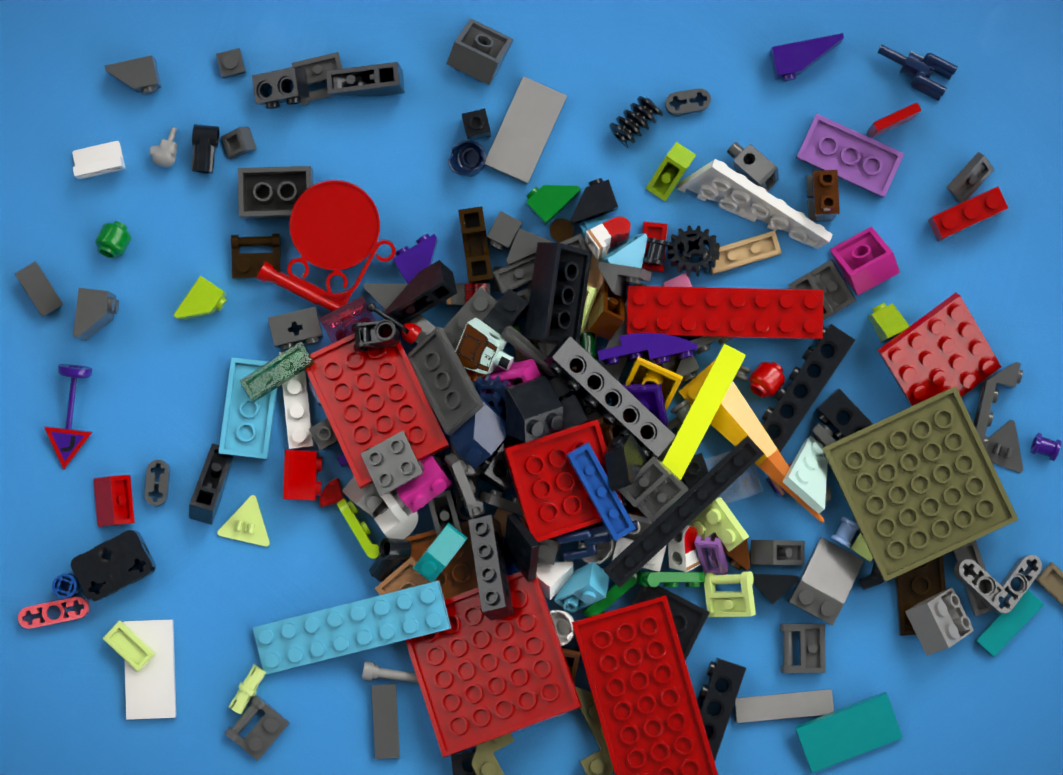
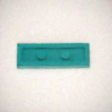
(1007, 625)

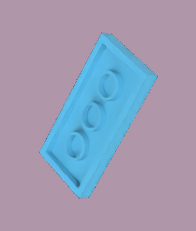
(246, 423)

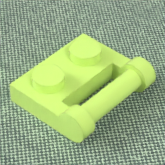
(730, 602)

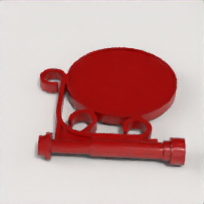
(333, 229)

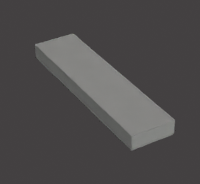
(784, 705)

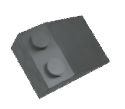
(825, 581)

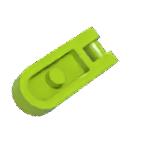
(359, 528)

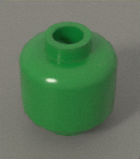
(113, 239)

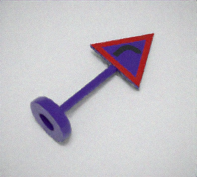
(69, 441)

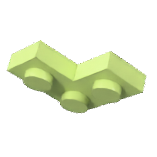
(720, 520)

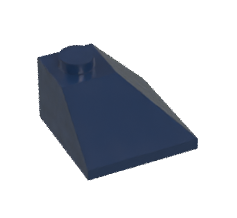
(480, 435)

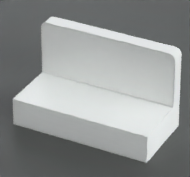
(98, 160)

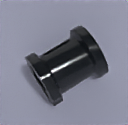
(655, 252)

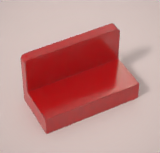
(114, 500)

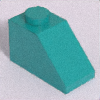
(440, 553)

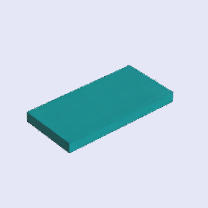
(848, 732)

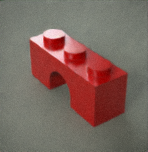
(968, 213)

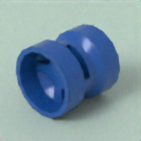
(70, 584)

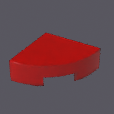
(331, 493)

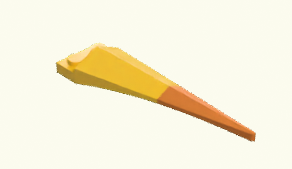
(735, 422)

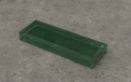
(277, 372)

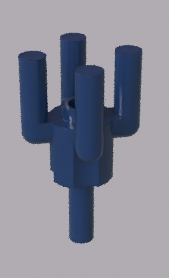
(921, 69)
(591, 535)

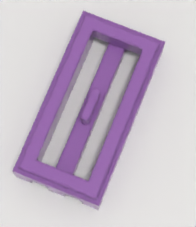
(716, 555)

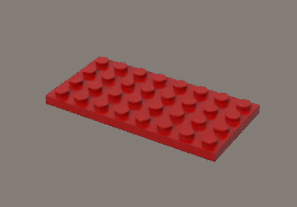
(644, 691)

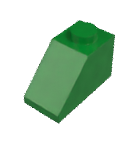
(550, 200)

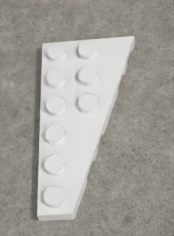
(752, 202)

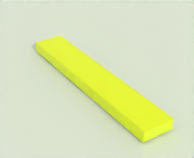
(703, 410)

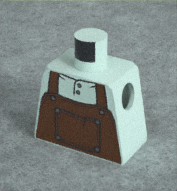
(482, 348)

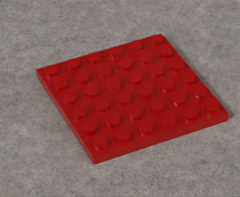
(495, 673)

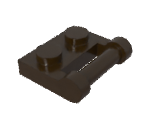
(248, 264)

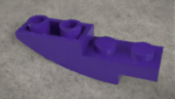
(657, 346)

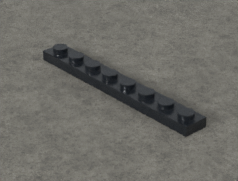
(683, 511)

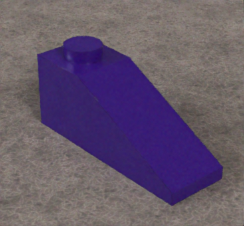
(796, 57)

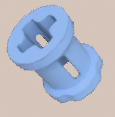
(845, 532)

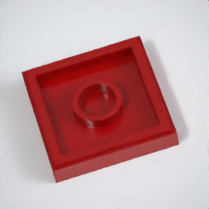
(894, 120)

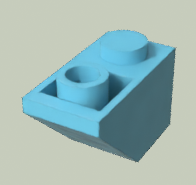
(583, 588)

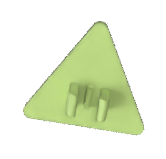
(246, 524)

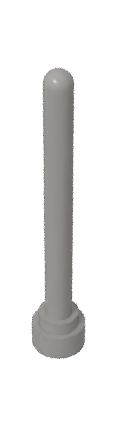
(373, 671)

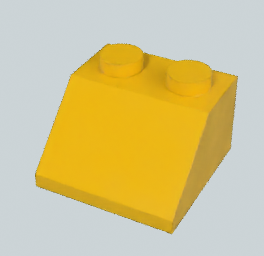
(648, 372)

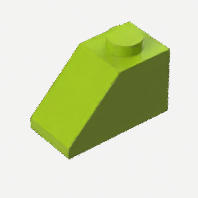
(670, 171)
(201, 300)
(887, 321)

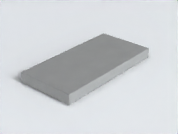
(525, 130)

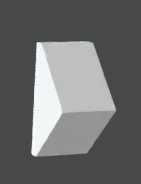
(553, 577)

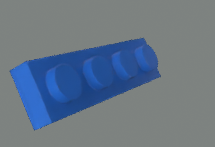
(598, 490)

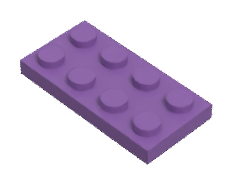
(854, 155)

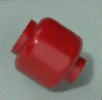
(766, 379)

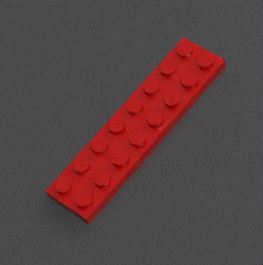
(725, 312)

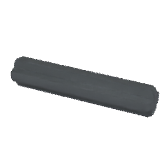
(526, 348)

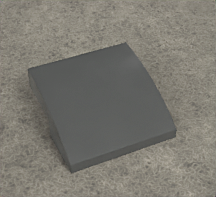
(835, 289)
(654, 489)

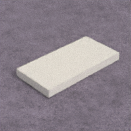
(152, 689)

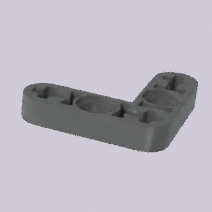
(996, 590)

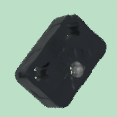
(116, 573)

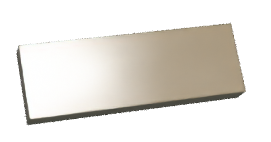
(747, 252)

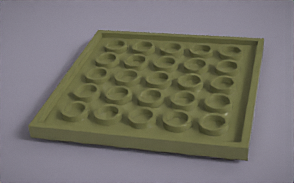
(920, 484)

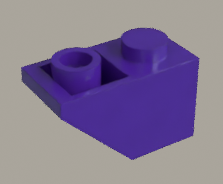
(416, 258)

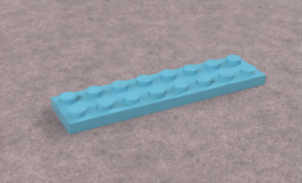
(352, 627)

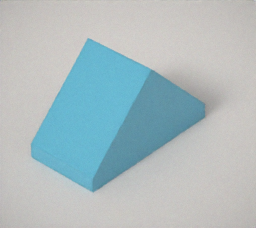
(629, 253)

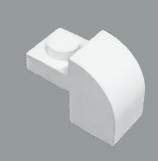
(398, 519)

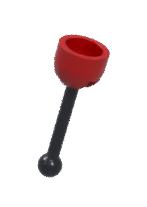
(408, 331)

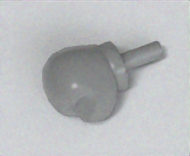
(165, 153)

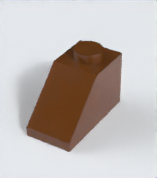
(606, 313)

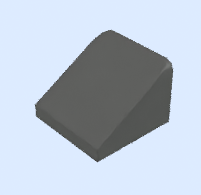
(238, 142)

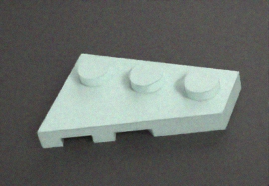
(809, 474)

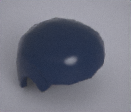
(467, 158)

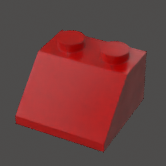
(302, 475)

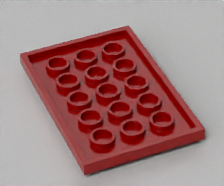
(373, 399)

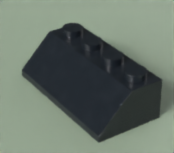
(557, 293)

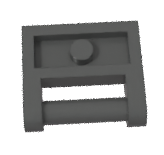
(316, 73)
(811, 648)
(264, 732)

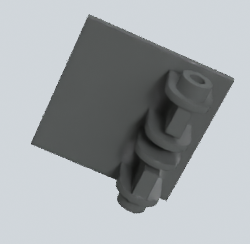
(392, 463)

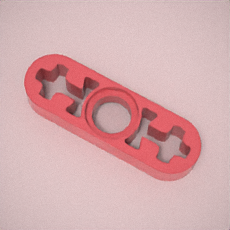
(38, 622)

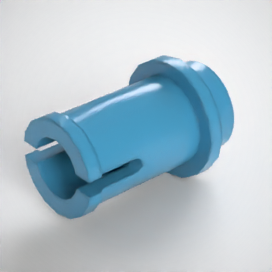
(592, 223)

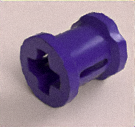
(1045, 446)

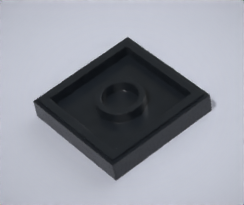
(521, 547)

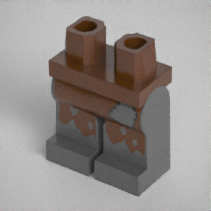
(825, 190)

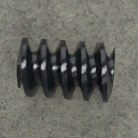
(635, 120)

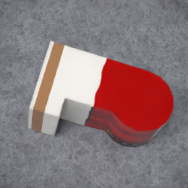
(607, 235)
(683, 550)

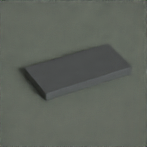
(444, 381)

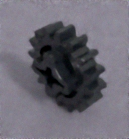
(693, 250)

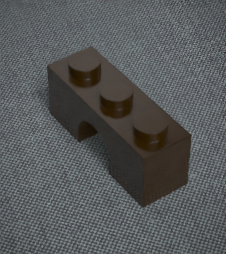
(475, 245)

